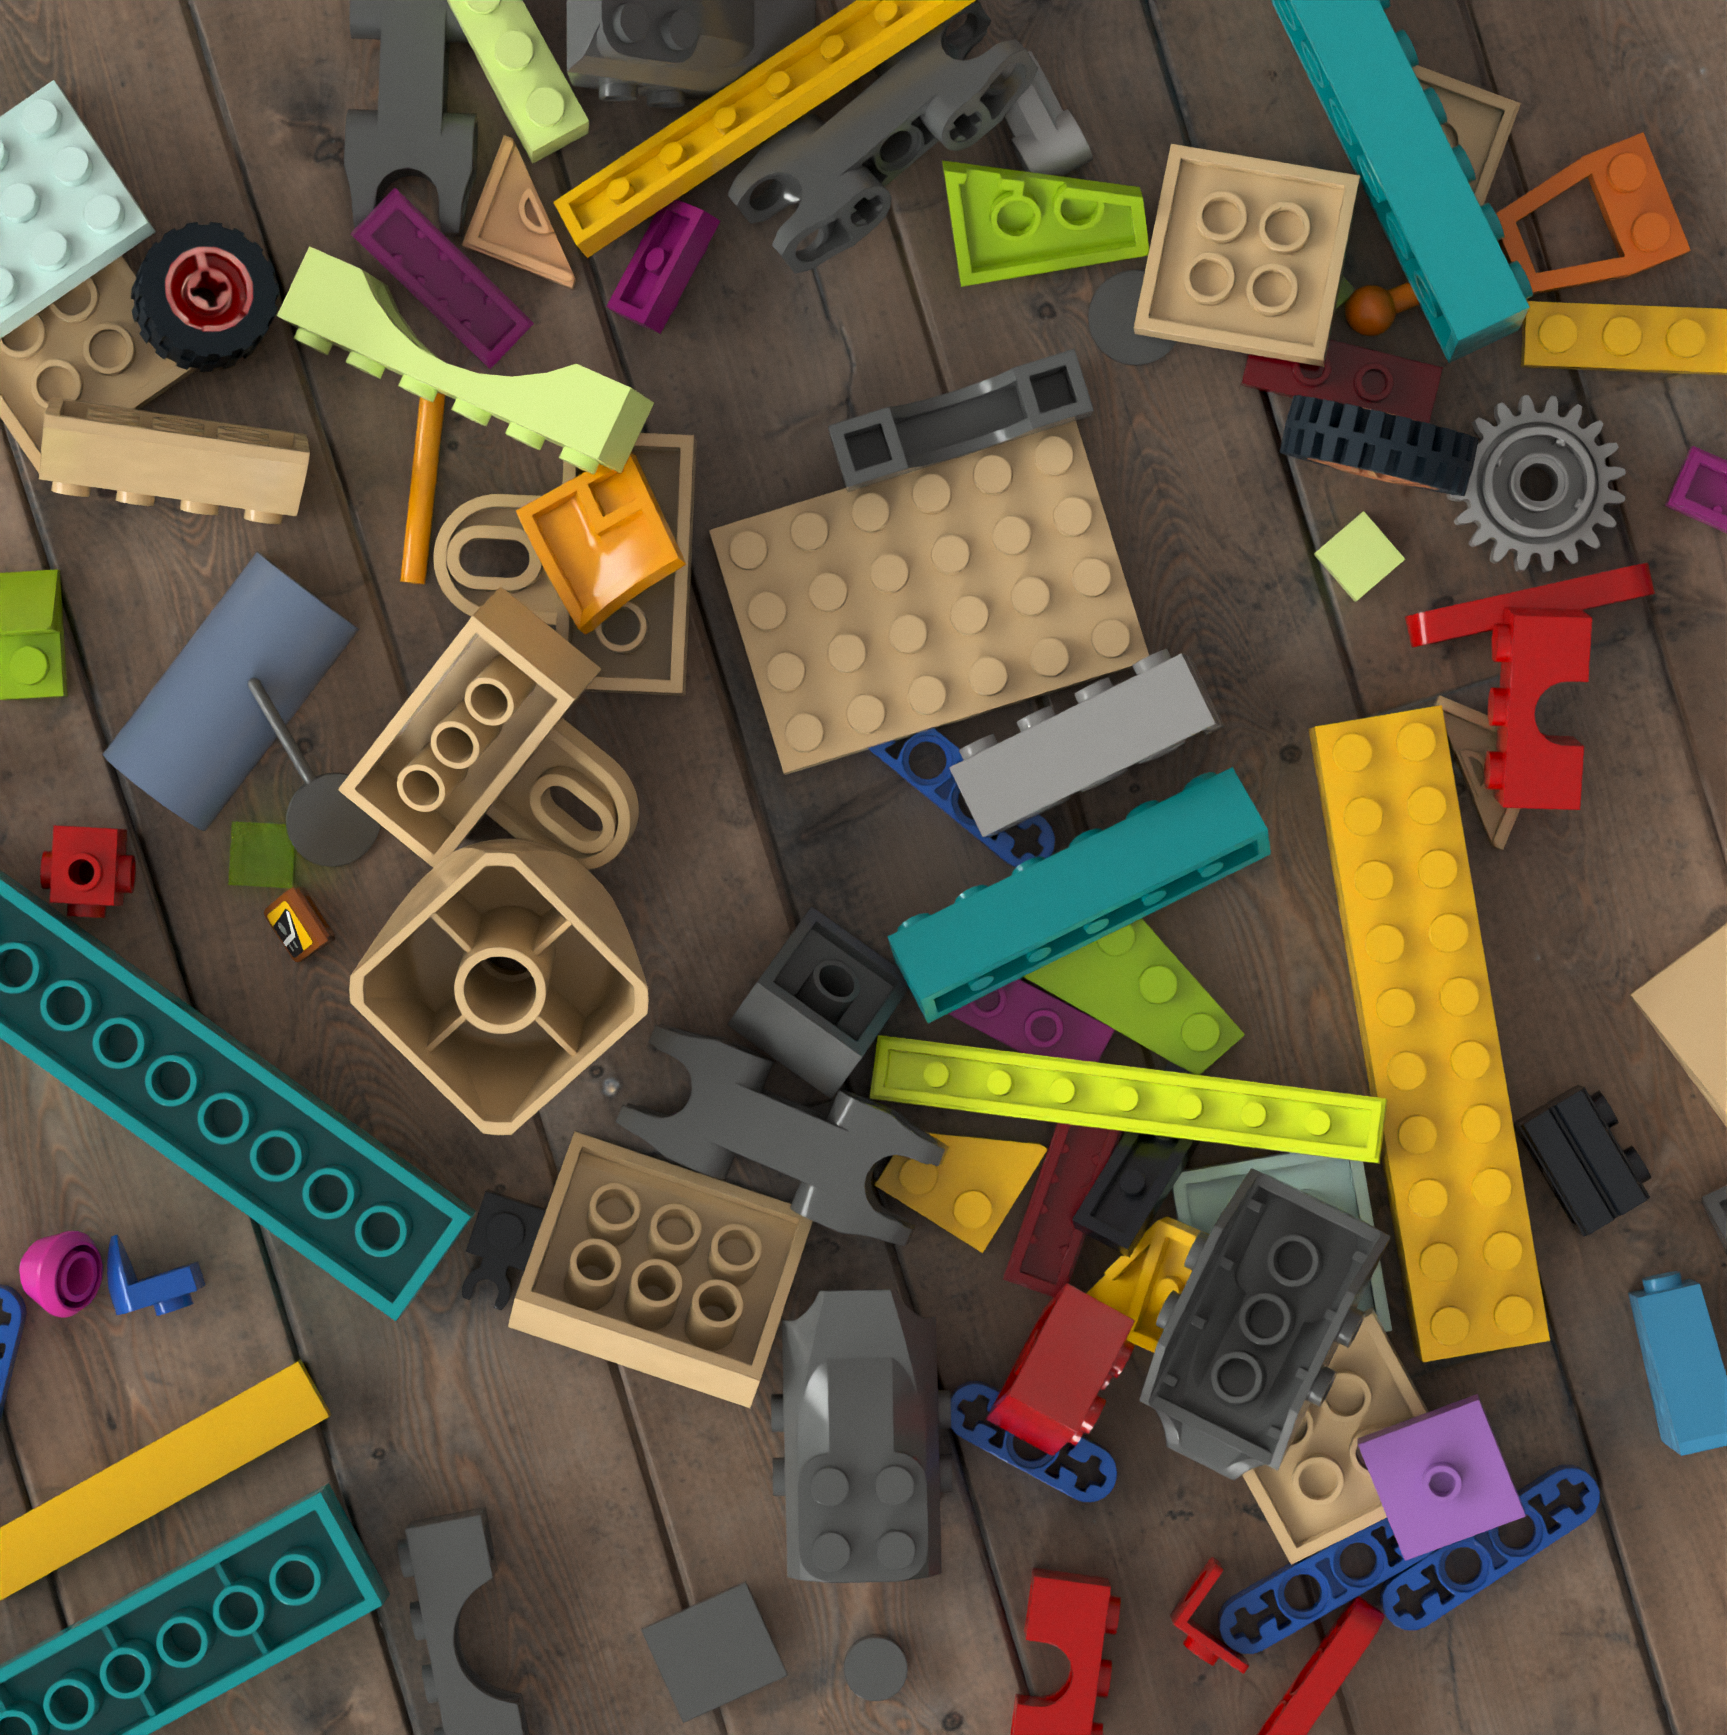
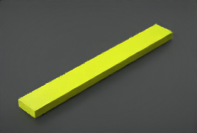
(1129, 1099)

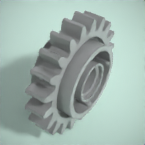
(1576, 476)

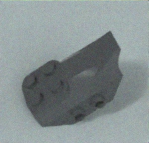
(676, 45)
(1259, 1324)
(861, 1440)

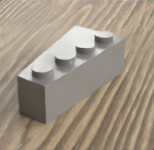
(1085, 743)

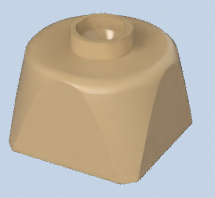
(493, 1034)

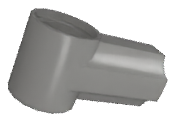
(1043, 133)

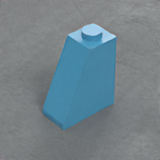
(1681, 1363)

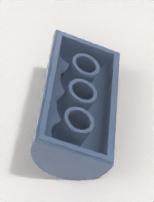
(200, 721)

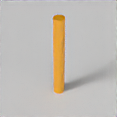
(422, 490)

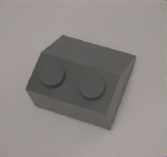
(820, 1002)

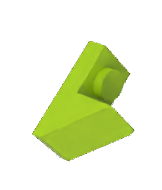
(31, 636)

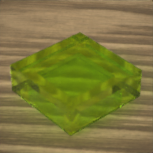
(261, 855)

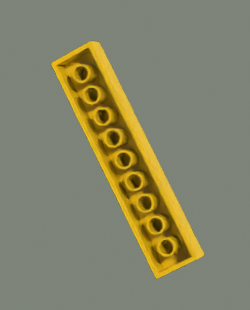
(1429, 1033)

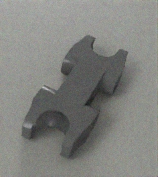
(412, 126)
(844, 164)
(828, 1153)

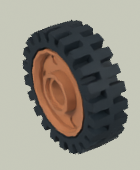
(1379, 445)

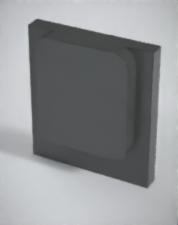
(714, 1652)

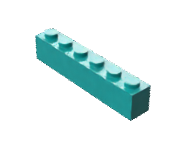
(1079, 893)

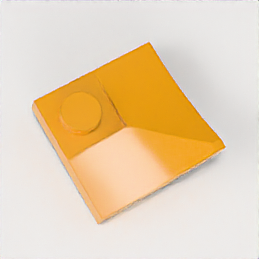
(601, 541)

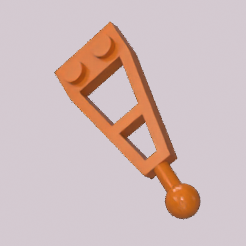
(1631, 203)

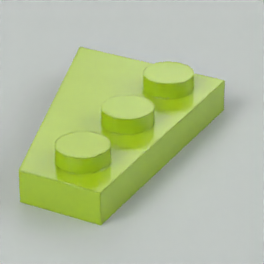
(1038, 223)
(1144, 994)

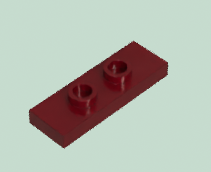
(1352, 377)
(1047, 1239)

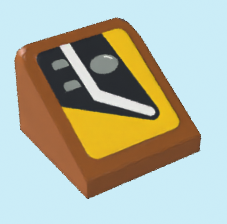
(299, 923)

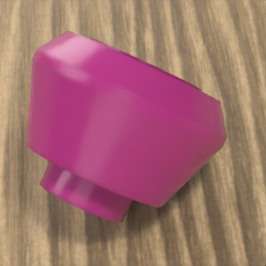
(62, 1272)

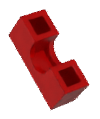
(1535, 653)
(1074, 1616)

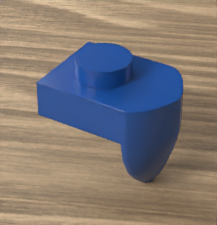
(164, 1290)

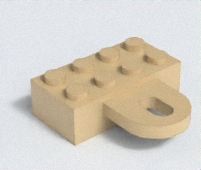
(643, 641)
(492, 742)

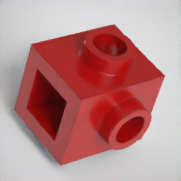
(63, 869)

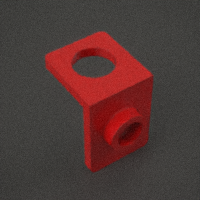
(1200, 1640)

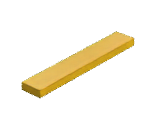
(158, 1476)

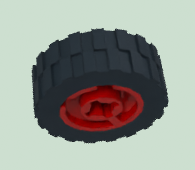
(185, 325)

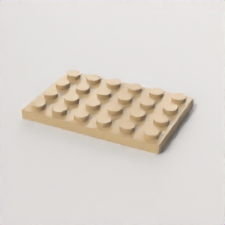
(929, 597)

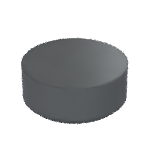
(875, 1667)

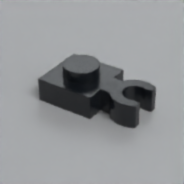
(504, 1238)

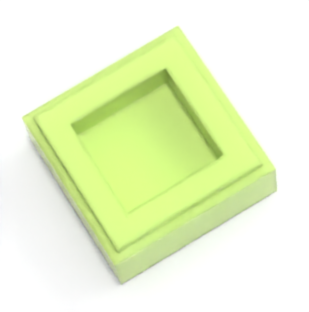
(1359, 556)

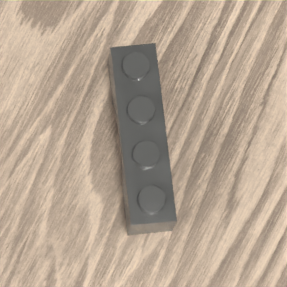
(961, 421)
(450, 1561)

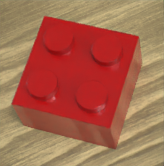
(1061, 1369)

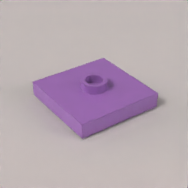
(1441, 1477)

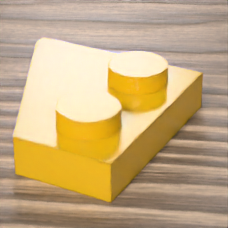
(970, 1187)
(1145, 1280)

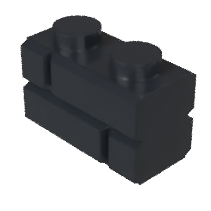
(1583, 1159)

